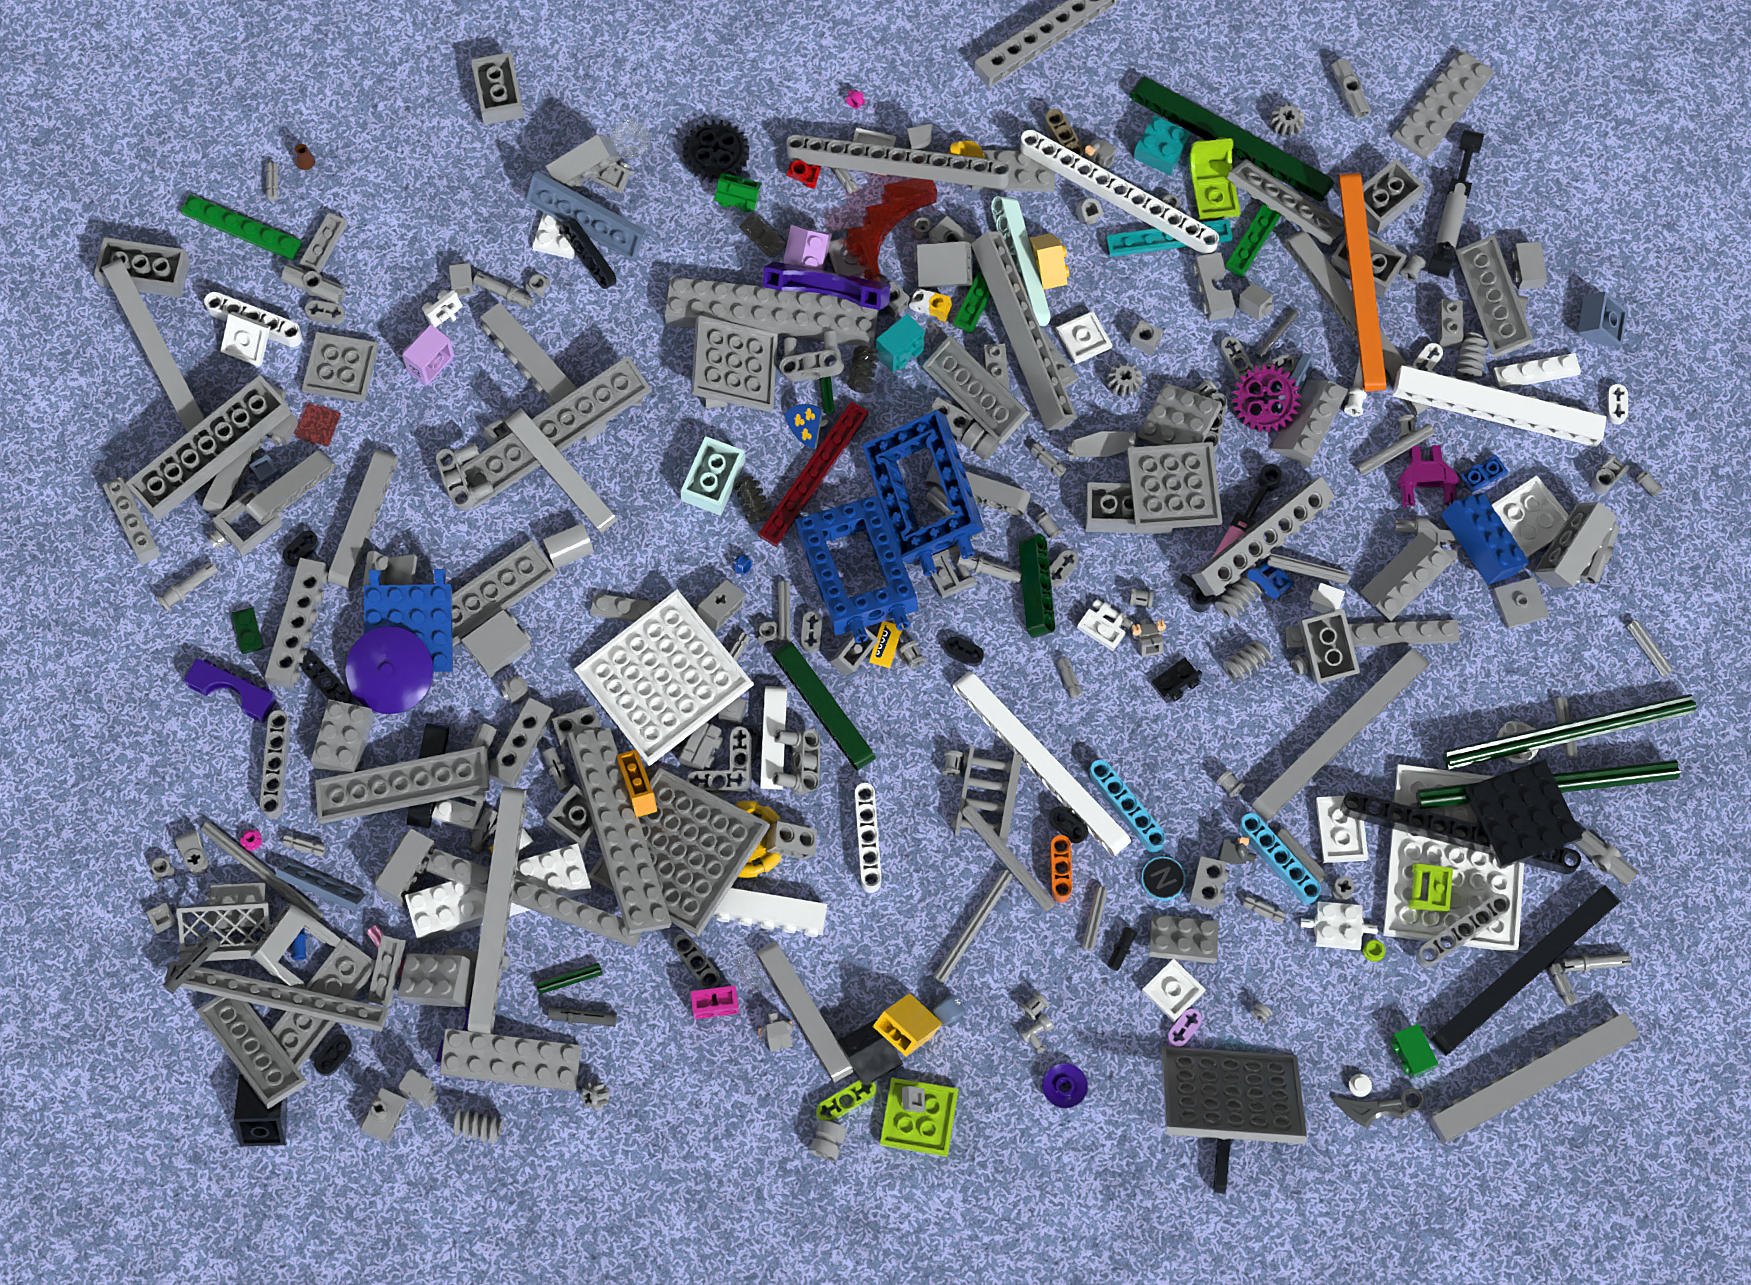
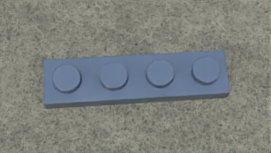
(320, 885)

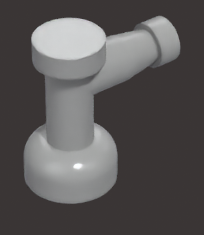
(1030, 1034)

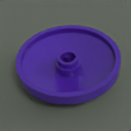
(389, 670)

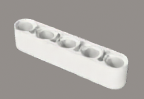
(230, 304)
(774, 718)
(867, 827)

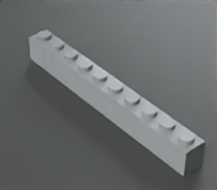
(1024, 331)
(1533, 1078)

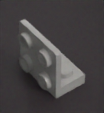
(394, 570)

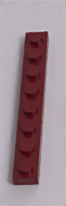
(813, 474)

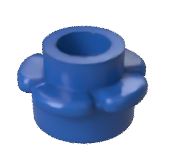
(742, 564)

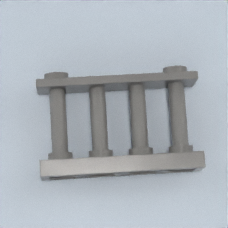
(1008, 787)

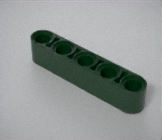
(1036, 585)

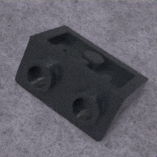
(1176, 680)

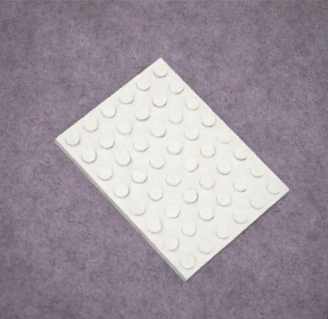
(1474, 873)

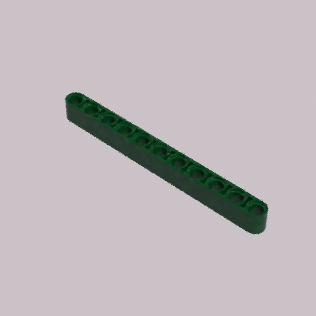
(1245, 145)

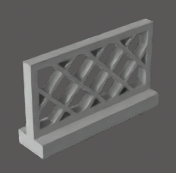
(227, 950)

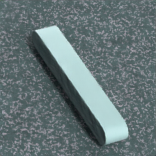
(1011, 224)

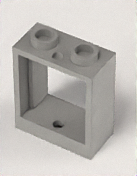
(233, 511)

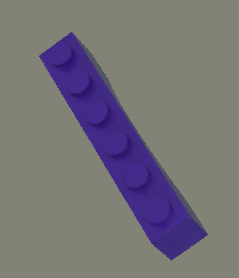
(854, 289)

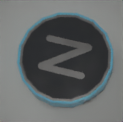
(1163, 878)

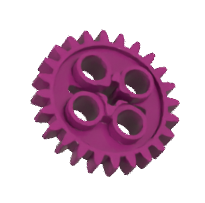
(1266, 417)

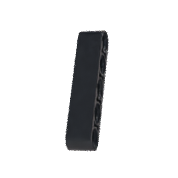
(433, 744)

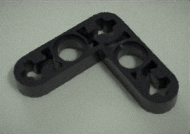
(1221, 1165)

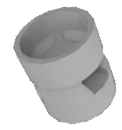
(978, 439)
(828, 1140)

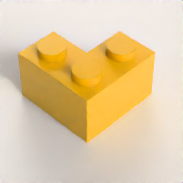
(1049, 260)

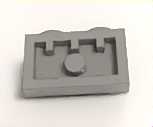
(616, 177)

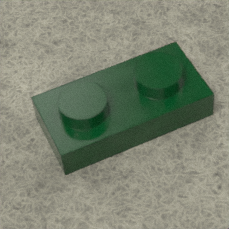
(247, 630)

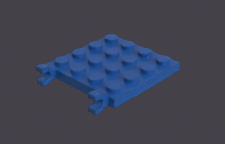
(417, 608)

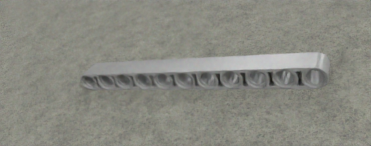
(898, 161)
(1340, 299)
(153, 344)
(1340, 734)
(497, 910)

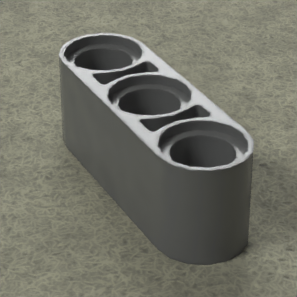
(692, 953)

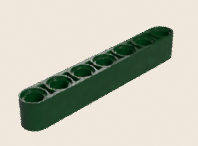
(823, 706)

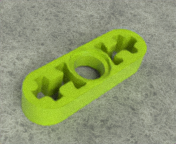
(847, 1091)

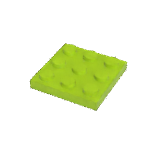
(923, 1131)

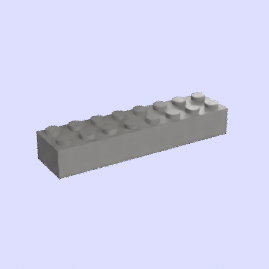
(208, 448)

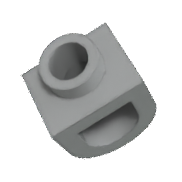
(1088, 211)
(515, 690)

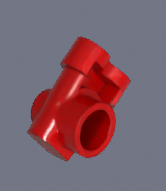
(808, 175)

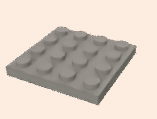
(734, 364)
(1174, 486)

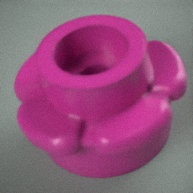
(855, 99)
(251, 845)

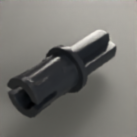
(1121, 949)

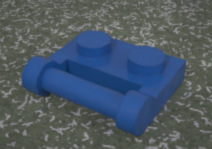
(1274, 584)

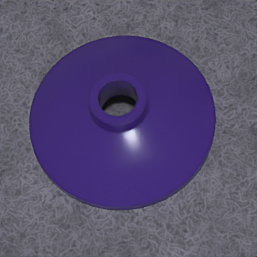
(1068, 1075)

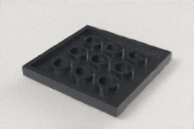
(1522, 814)

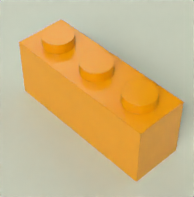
(637, 783)

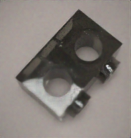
(763, 234)

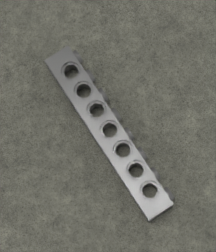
(1026, 52)
(1207, 575)

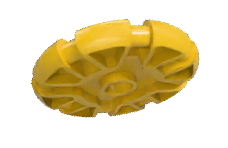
(767, 859)

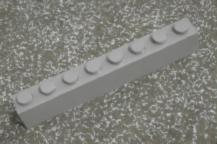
(530, 358)

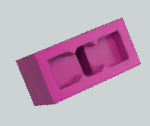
(714, 1002)

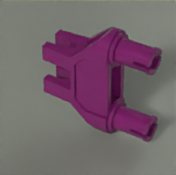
(1427, 474)

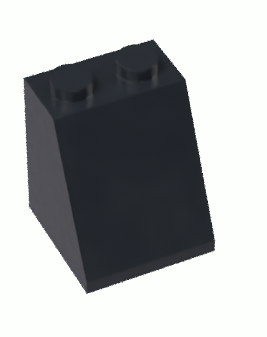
(255, 1122)

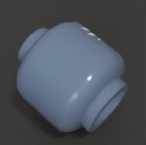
(948, 1010)

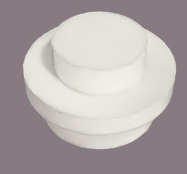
(1360, 1085)

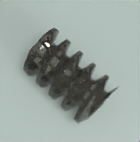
(862, 369)
(751, 502)

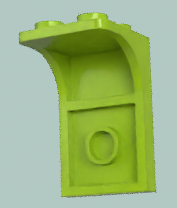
(1209, 168)

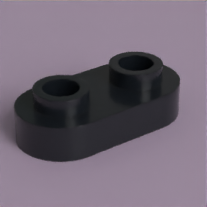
(1069, 824)
(332, 1055)

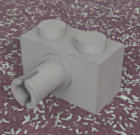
(384, 1115)

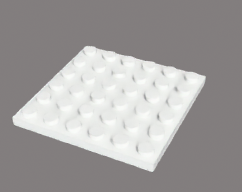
(663, 677)

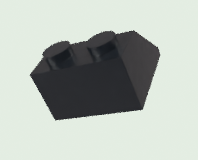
(870, 1053)

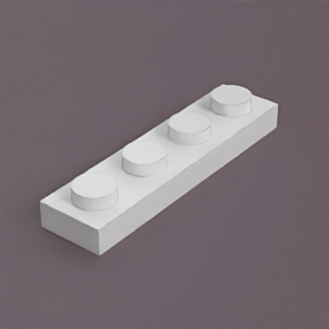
(1536, 371)

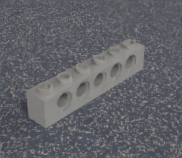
(306, 571)

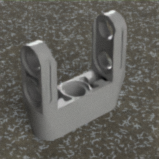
(281, 935)

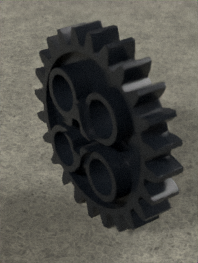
(719, 135)

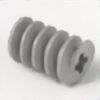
(1471, 356)
(1238, 596)
(1246, 659)
(477, 1126)

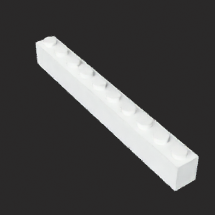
(1499, 406)

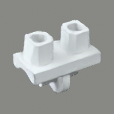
(443, 309)

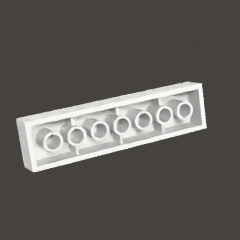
(459, 907)

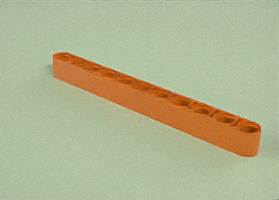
(1362, 282)

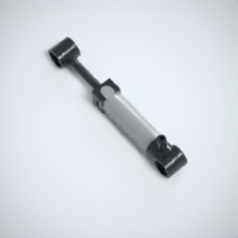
(1454, 208)

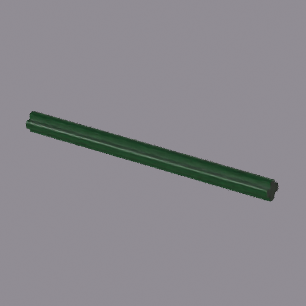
(1569, 731)
(1566, 782)

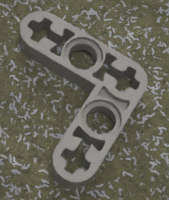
(1227, 353)
(735, 770)

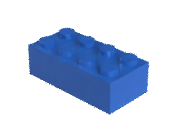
(1485, 538)

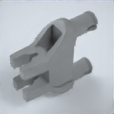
(1421, 524)

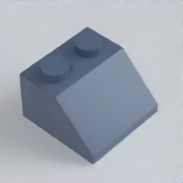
(1602, 320)

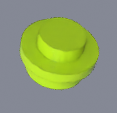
(1374, 950)

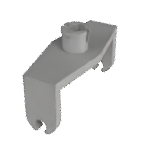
(1102, 444)

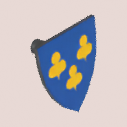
(806, 423)

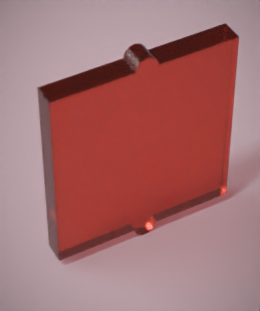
(318, 425)

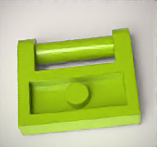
(1438, 888)

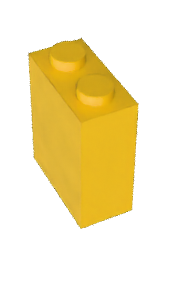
(907, 1024)

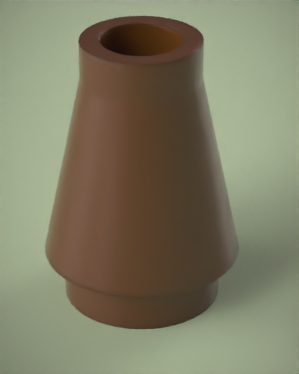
(304, 158)

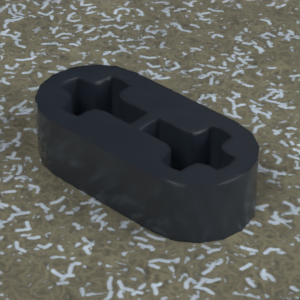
(299, 544)
(962, 656)
(754, 744)

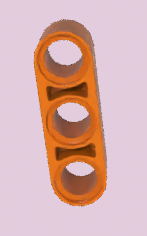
(1060, 858)

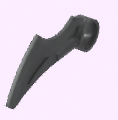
(1367, 1111)

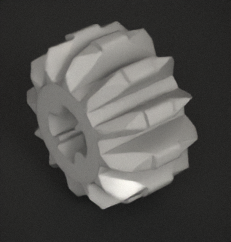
(1292, 125)
(1130, 376)

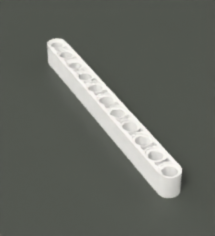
(1125, 200)
(1041, 763)

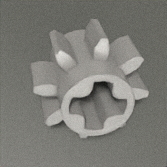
(595, 1095)

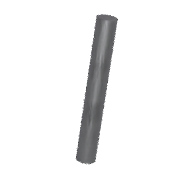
(1277, 334)

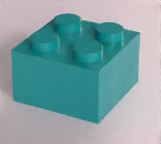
(1162, 145)
(900, 343)

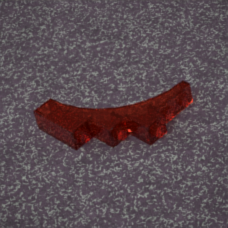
(897, 202)

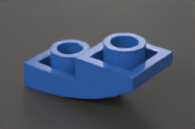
(1484, 474)

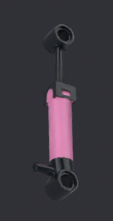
(1238, 526)

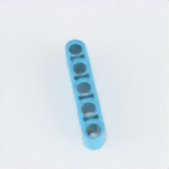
(1124, 795)
(1278, 848)

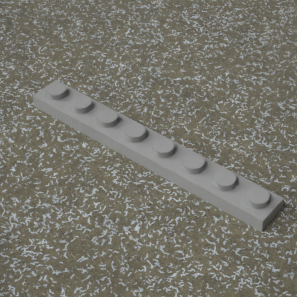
(1389, 634)

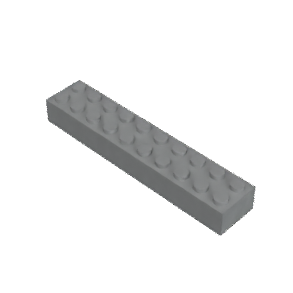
(781, 312)

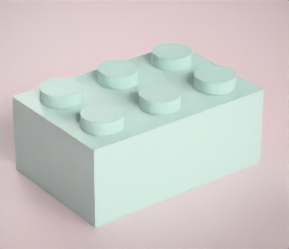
(713, 475)

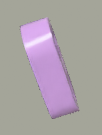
(1180, 1025)

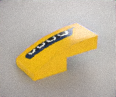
(885, 648)

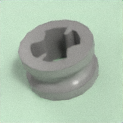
(1261, 1013)

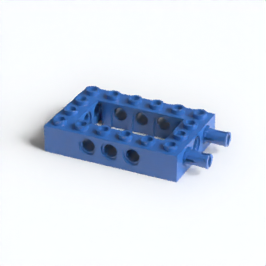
(882, 457)
(867, 608)

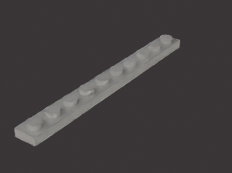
(535, 899)
(284, 997)

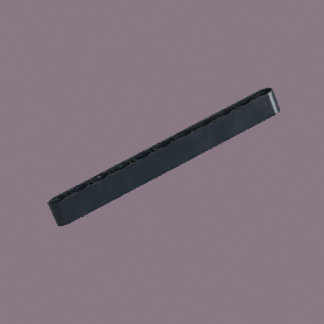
(1449, 825)
(1525, 970)

